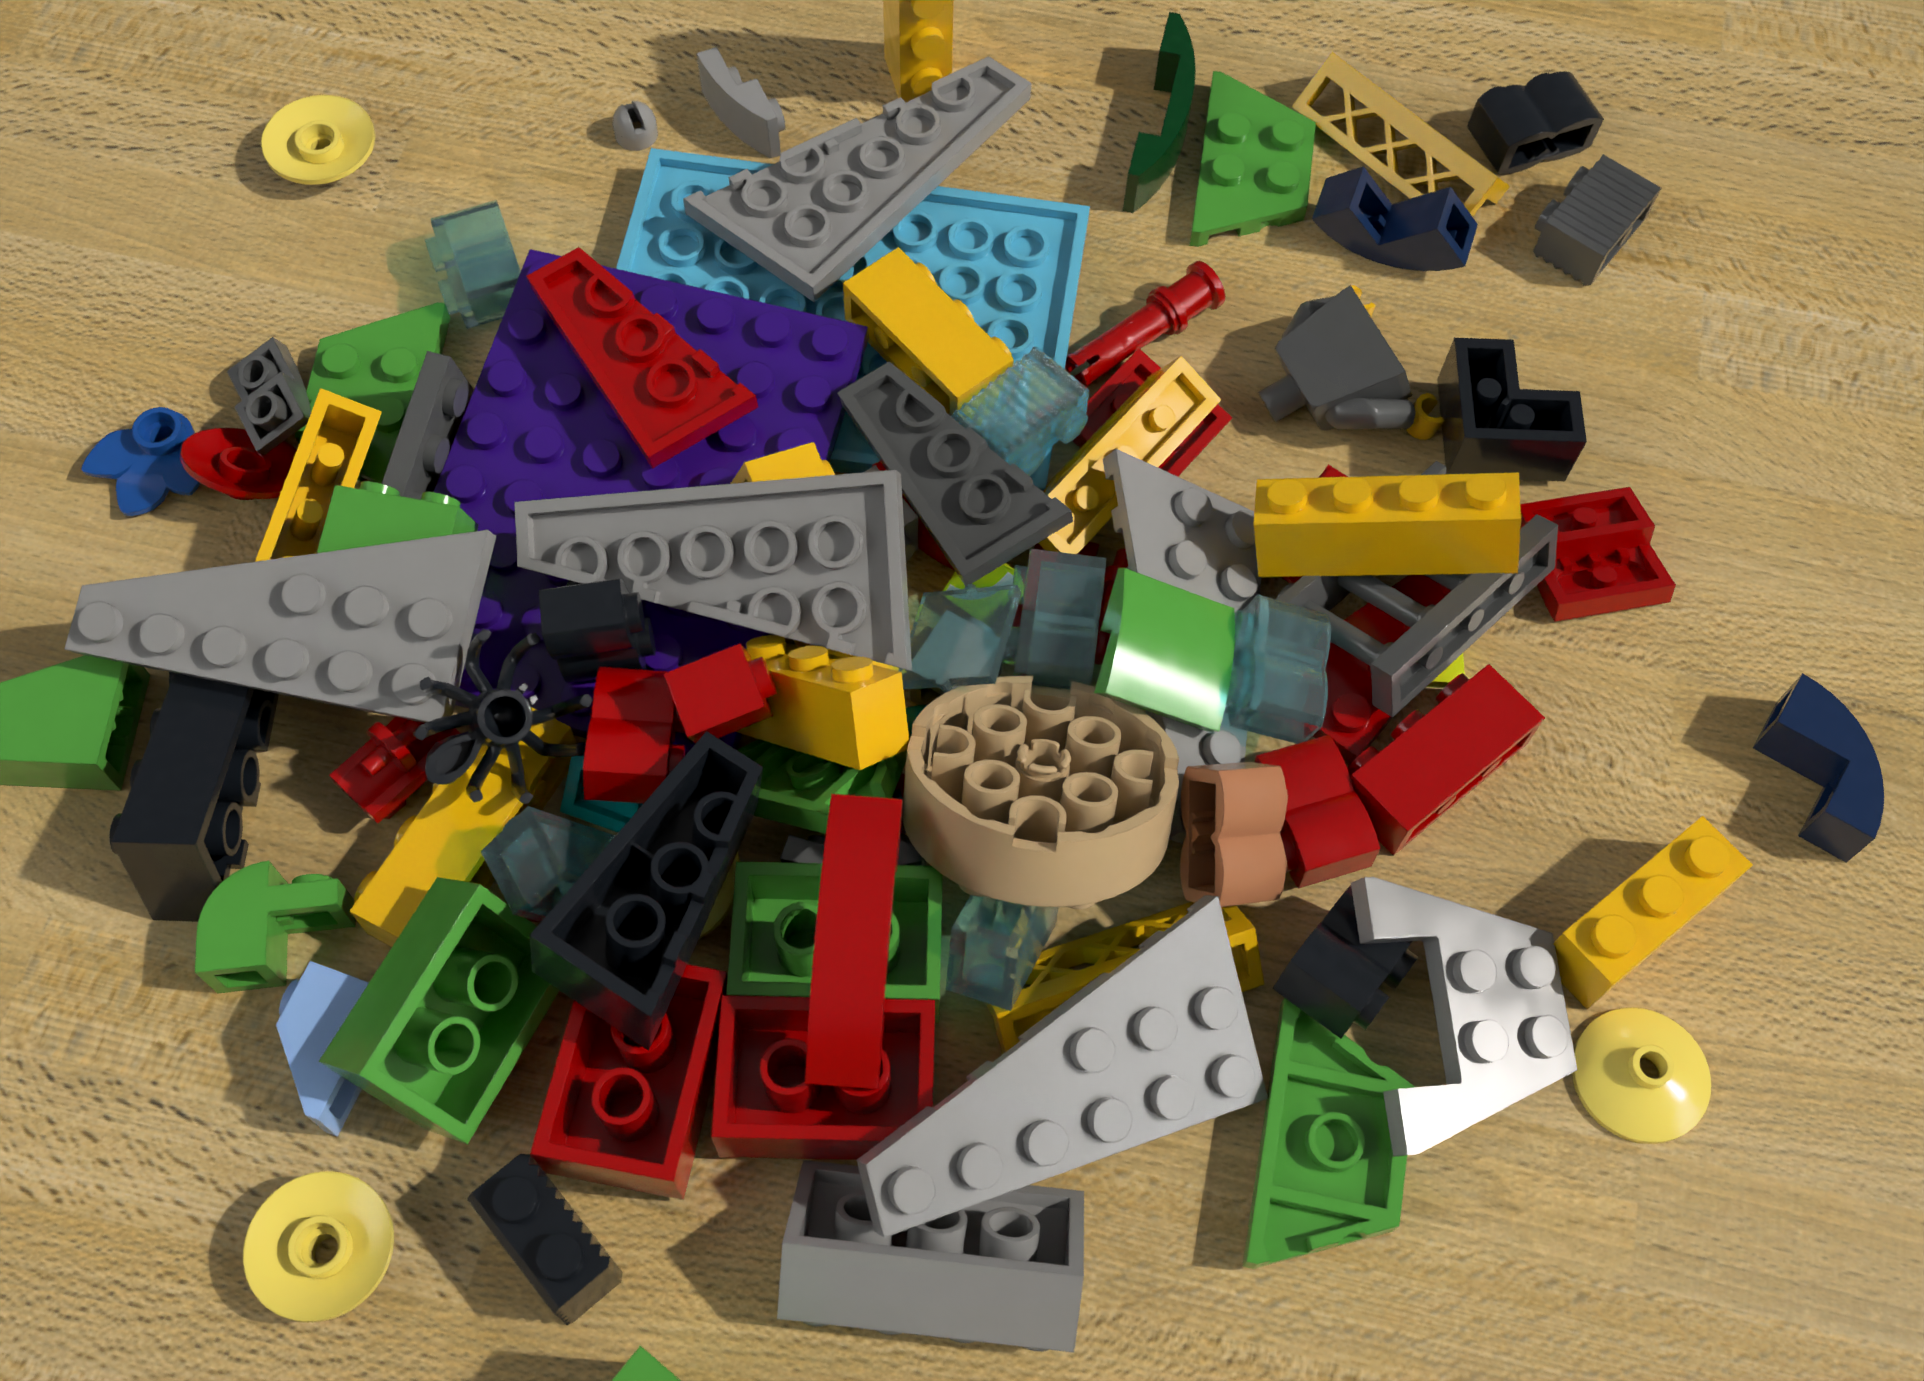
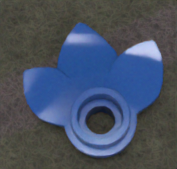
(143, 462)

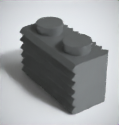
(1595, 218)

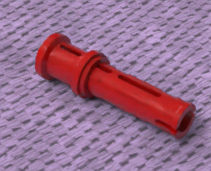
(1165, 312)

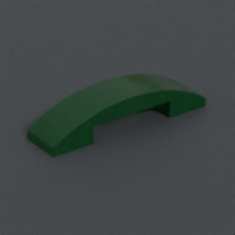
(1154, 154)

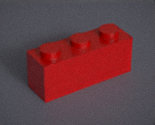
(1442, 755)

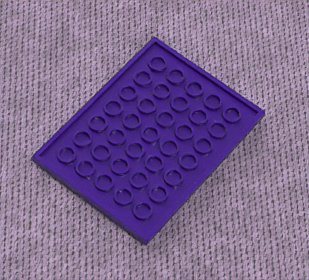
(550, 434)

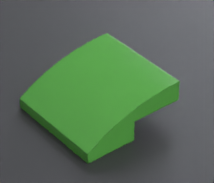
(1167, 651)

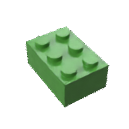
(777, 926)
(445, 1011)

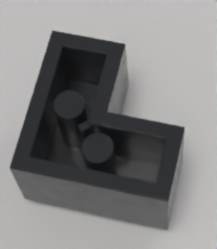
(1497, 424)

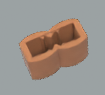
(1233, 832)

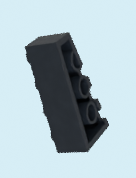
(190, 793)
(643, 902)

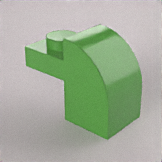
(249, 921)

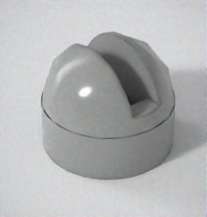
(624, 131)

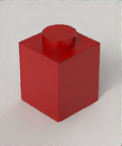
(721, 692)

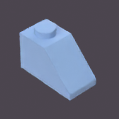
(308, 1021)

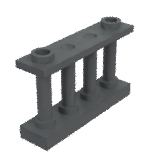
(1437, 631)

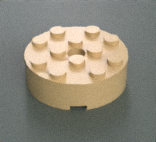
(1039, 792)

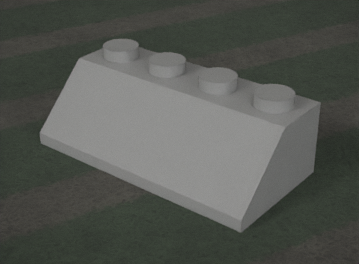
(979, 1274)

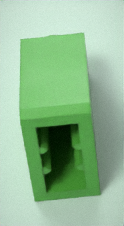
(71, 724)

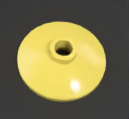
(318, 139)
(1618, 1090)
(291, 1226)

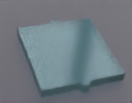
(960, 636)

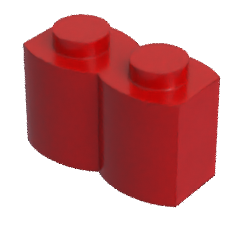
(630, 736)
(1325, 820)

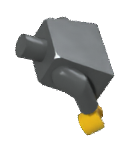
(1345, 371)

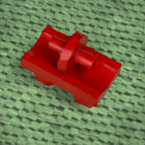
(386, 767)

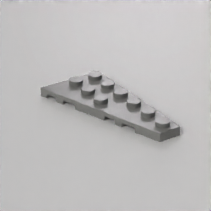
(859, 180)
(1196, 545)
(772, 555)
(312, 627)
(1099, 1074)

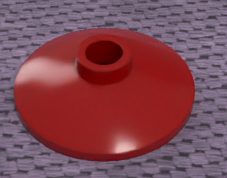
(230, 464)

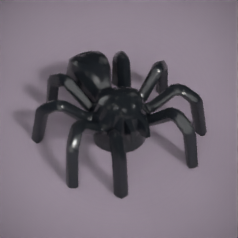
(495, 719)

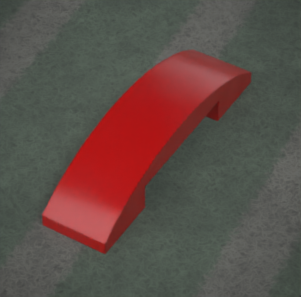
(852, 941)

